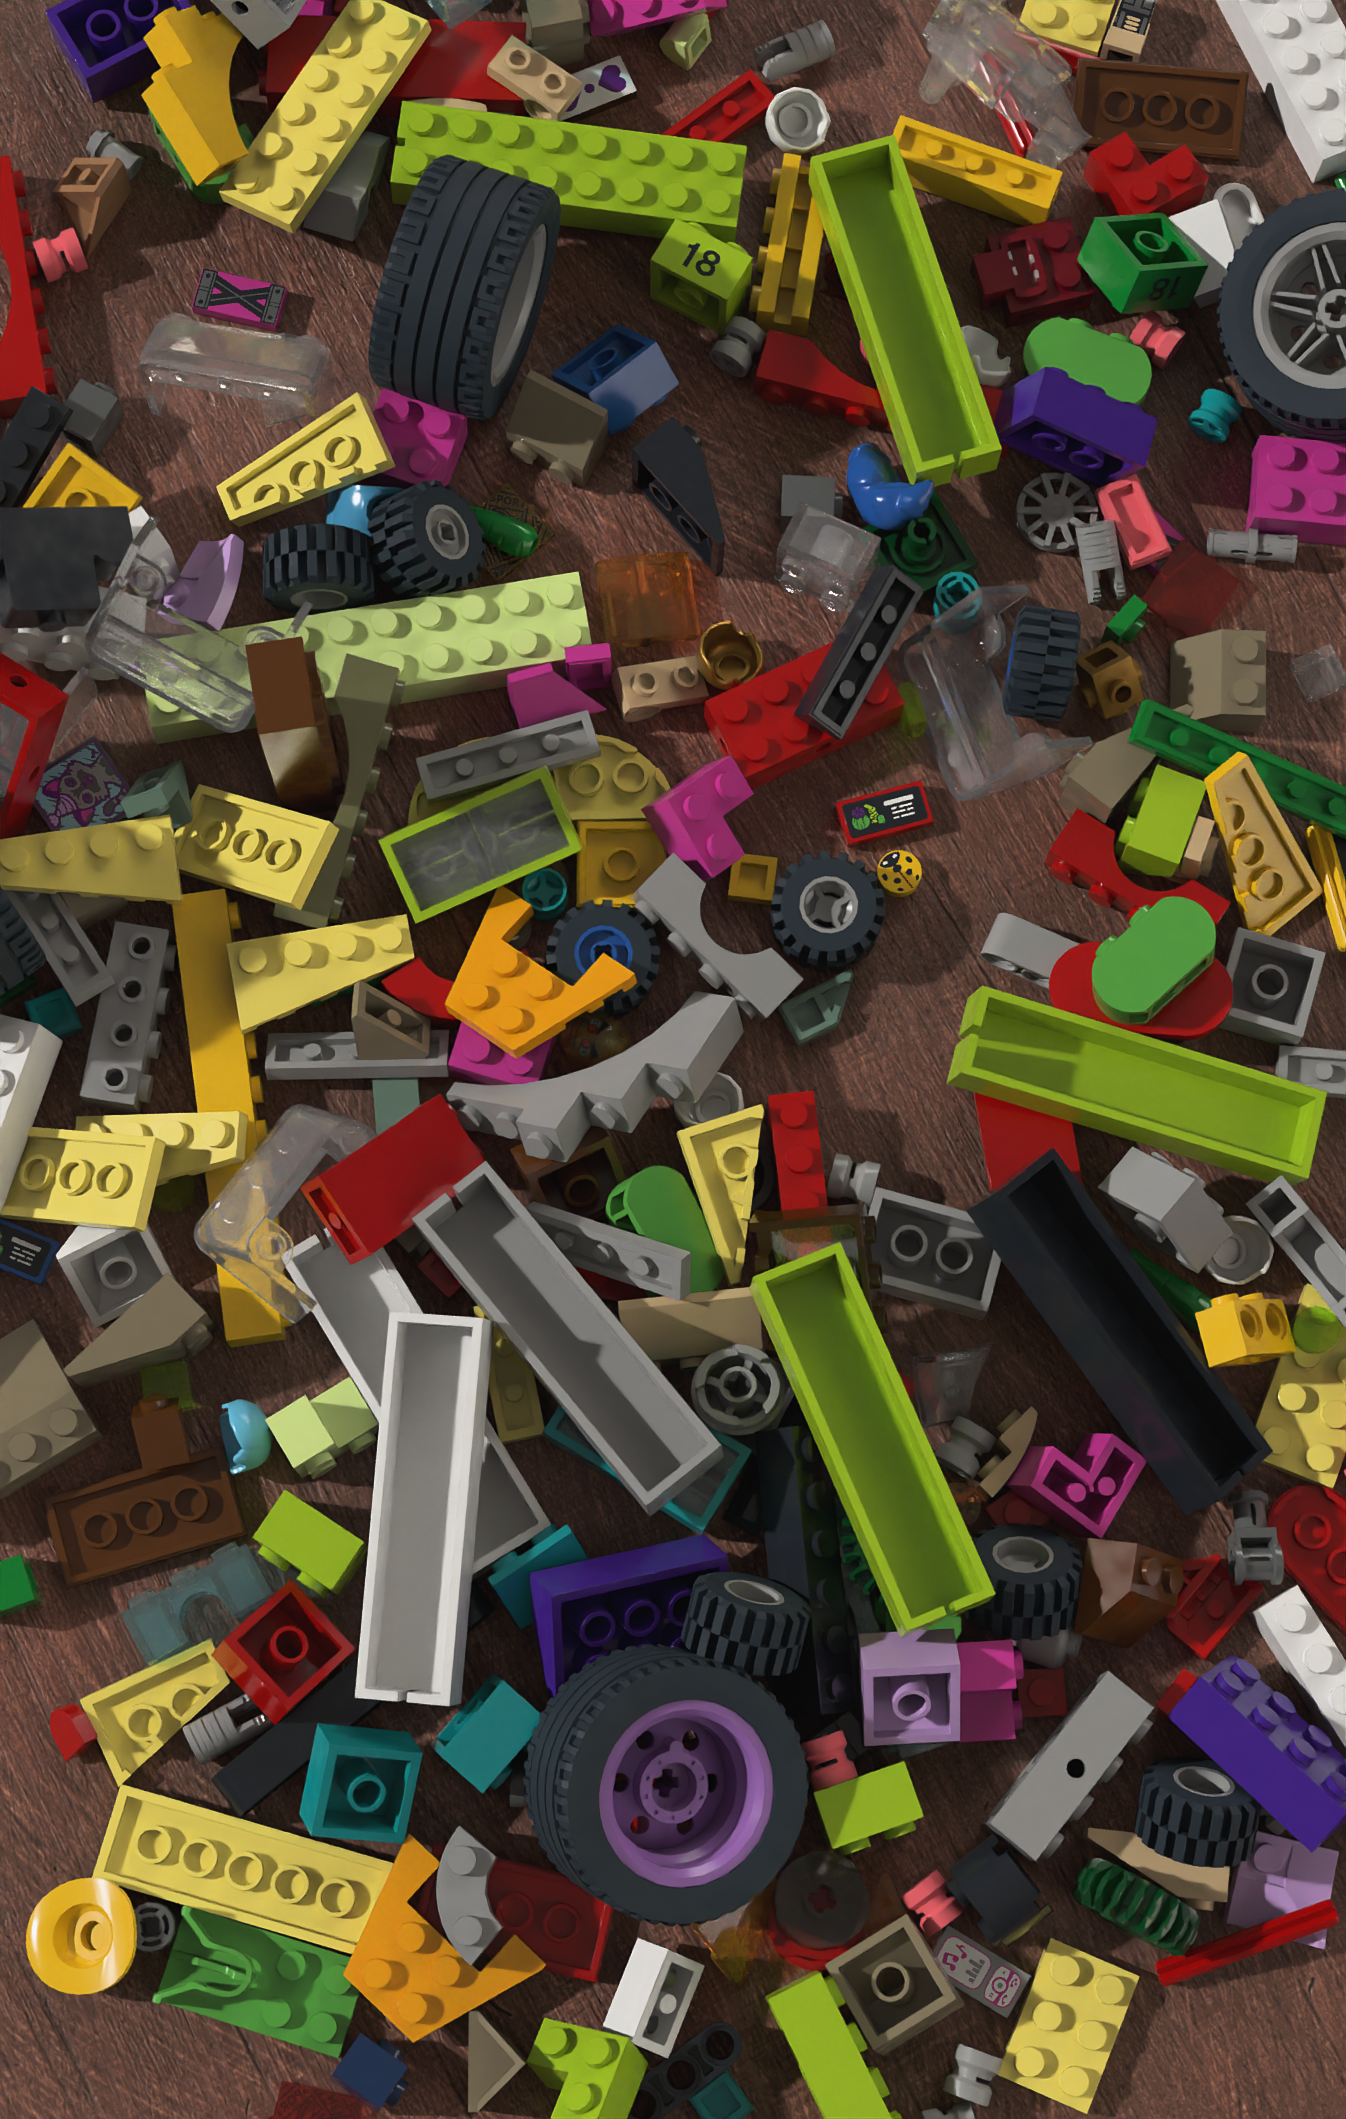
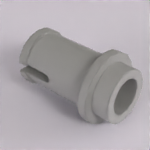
(105, 145)

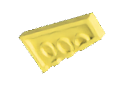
(109, 859)

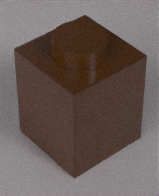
(160, 1432)

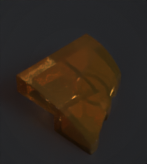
(737, 1936)

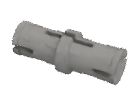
(1251, 545)

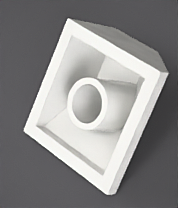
(111, 1268)

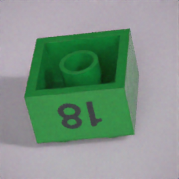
(1142, 263)

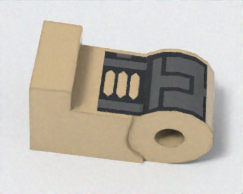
(1128, 30)

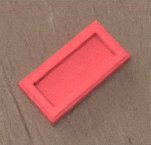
(1135, 522)

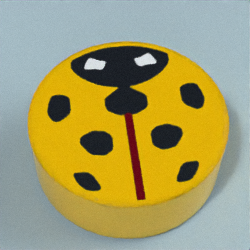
(899, 873)

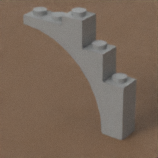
(613, 1094)

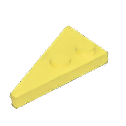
(722, 1168)

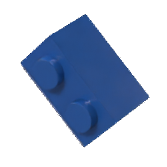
(619, 374)

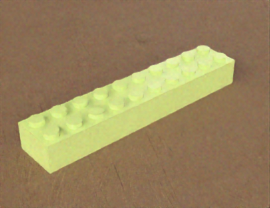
(437, 641)

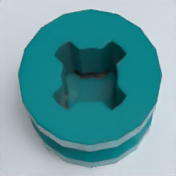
(1214, 416)

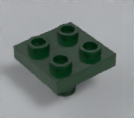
(926, 547)

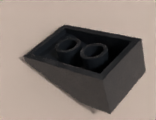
(675, 480)

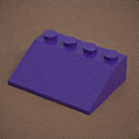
(616, 1603)

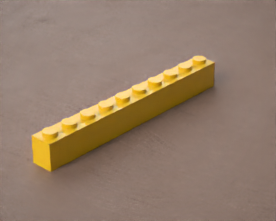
(222, 1076)

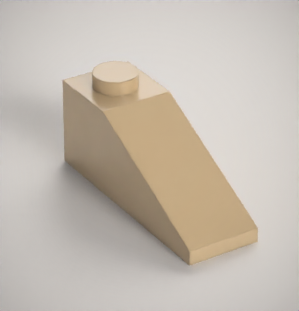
(1196, 1884)

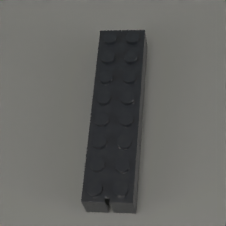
(1120, 1332)

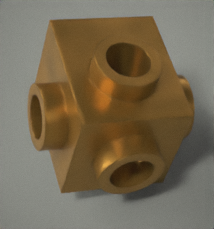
(1108, 680)

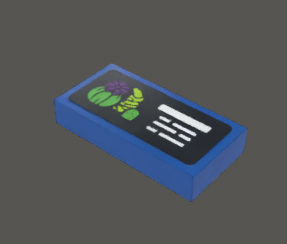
(26, 1252)

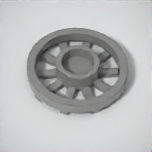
(1055, 510)

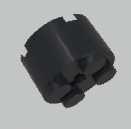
(998, 1891)

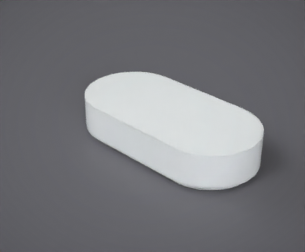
(1240, 210)

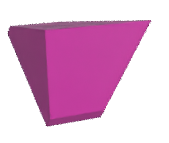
(544, 695)

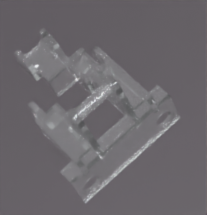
(1005, 69)

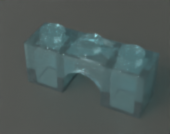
(159, 1618)

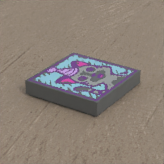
(81, 789)

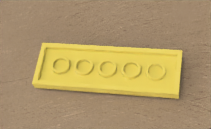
(325, 112)
(240, 1869)

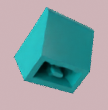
(512, 1572)

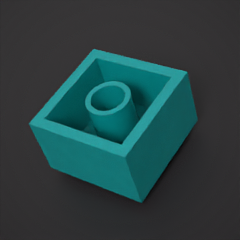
(487, 1734)
(360, 1783)

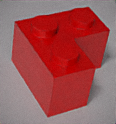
(1132, 186)

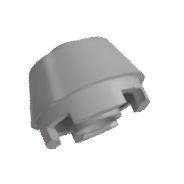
(738, 1390)

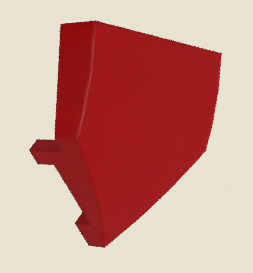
(1209, 1605)

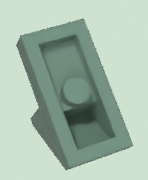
(159, 794)

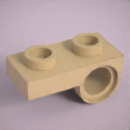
(534, 78)
(656, 686)
(1198, 853)

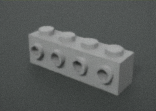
(128, 1018)

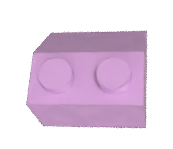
(909, 1687)

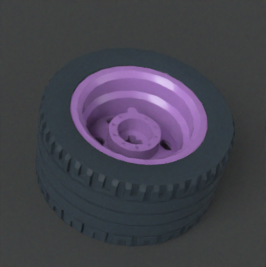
(736, 1830)

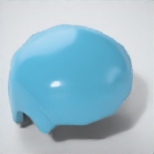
(245, 1435)

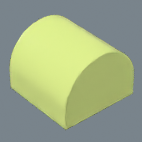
(686, 40)

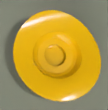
(82, 1936)

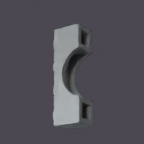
(673, 902)
(1304, 1241)

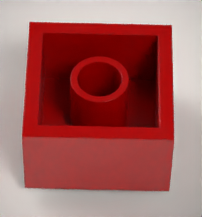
(282, 1651)

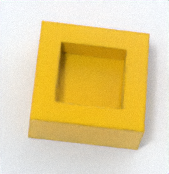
(753, 879)

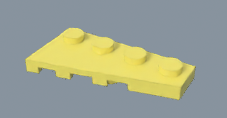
(314, 461)
(298, 968)
(192, 1139)

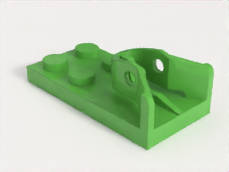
(259, 1981)

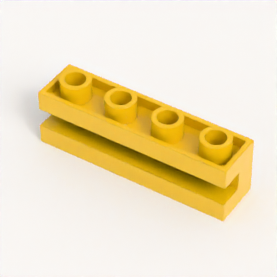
(976, 173)
(792, 252)

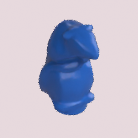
(879, 491)

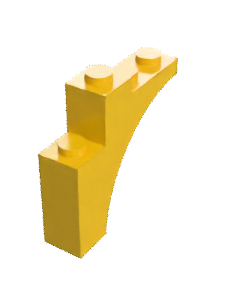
(193, 89)

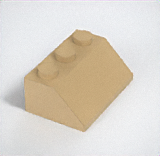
(693, 1327)

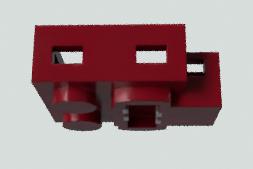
(1032, 272)

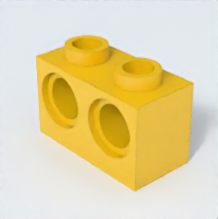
(1245, 1330)

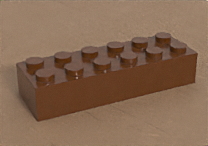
(295, 725)

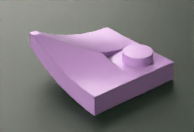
(208, 582)
(1280, 1880)

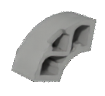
(345, 199)
(464, 1896)

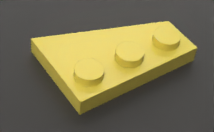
(151, 1705)

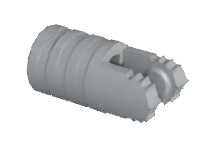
(795, 51)
(1097, 552)
(219, 1733)

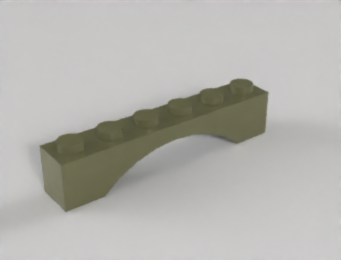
(364, 701)

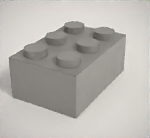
(932, 1254)

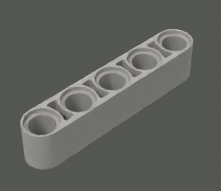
(1026, 950)

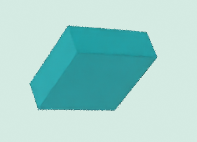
(55, 1013)
(721, 2099)

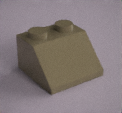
(557, 430)
(1221, 678)
(894, 1985)

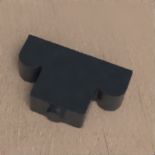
(55, 561)

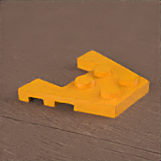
(513, 996)
(413, 1969)

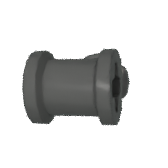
(1252, 1545)

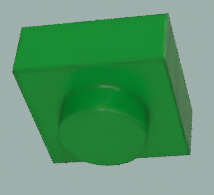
(1127, 622)

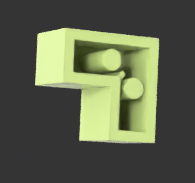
(324, 1428)

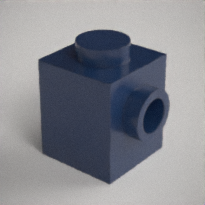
(372, 2073)

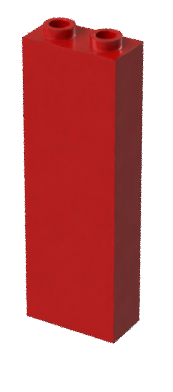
(445, 65)

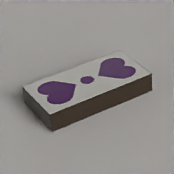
(602, 88)

